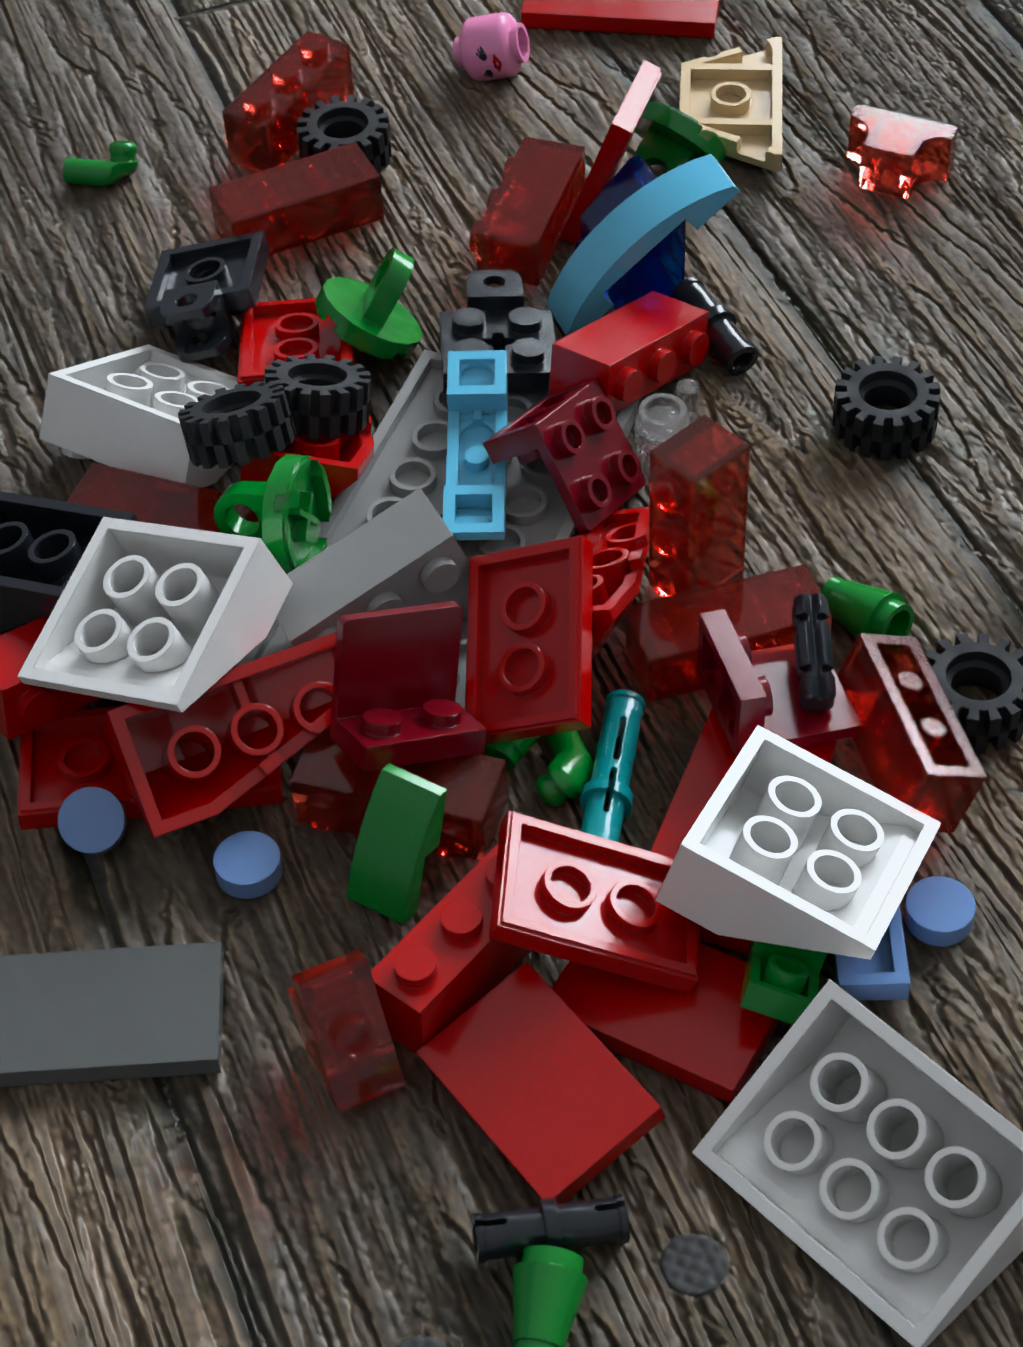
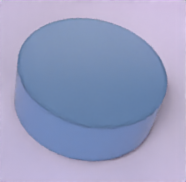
(92, 820)
(248, 864)
(939, 911)

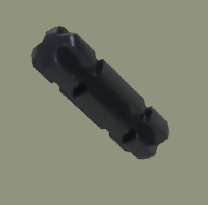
(813, 652)

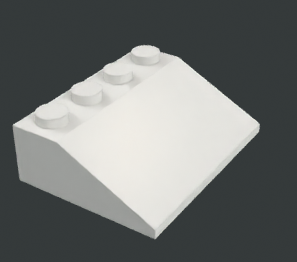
(876, 1165)

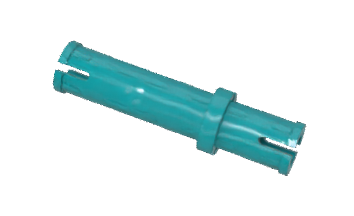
(621, 724)

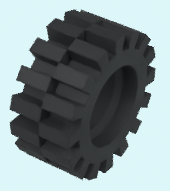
(345, 123)
(323, 394)
(237, 425)
(886, 429)
(989, 668)

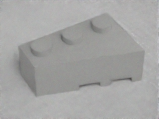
(385, 564)

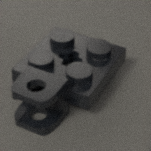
(205, 286)
(501, 322)

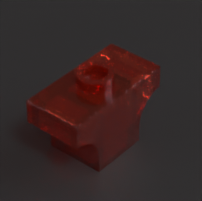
(899, 150)
(346, 1030)

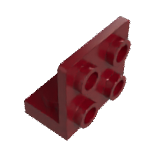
(581, 450)
(400, 688)
(762, 689)

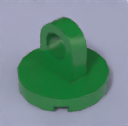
(673, 138)
(370, 314)
(287, 509)

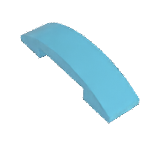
(630, 232)
(476, 411)

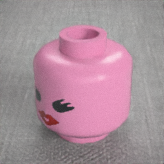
(492, 46)

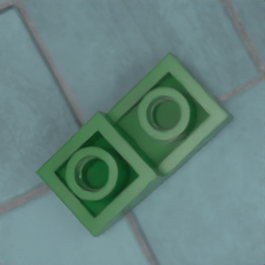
(394, 839)
(780, 980)

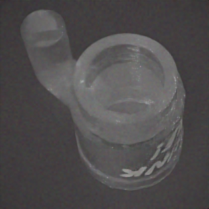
(662, 417)

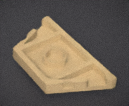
(738, 102)

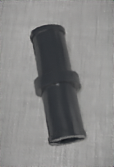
(724, 336)
(551, 1224)

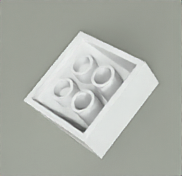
(127, 412)
(157, 614)
(797, 854)

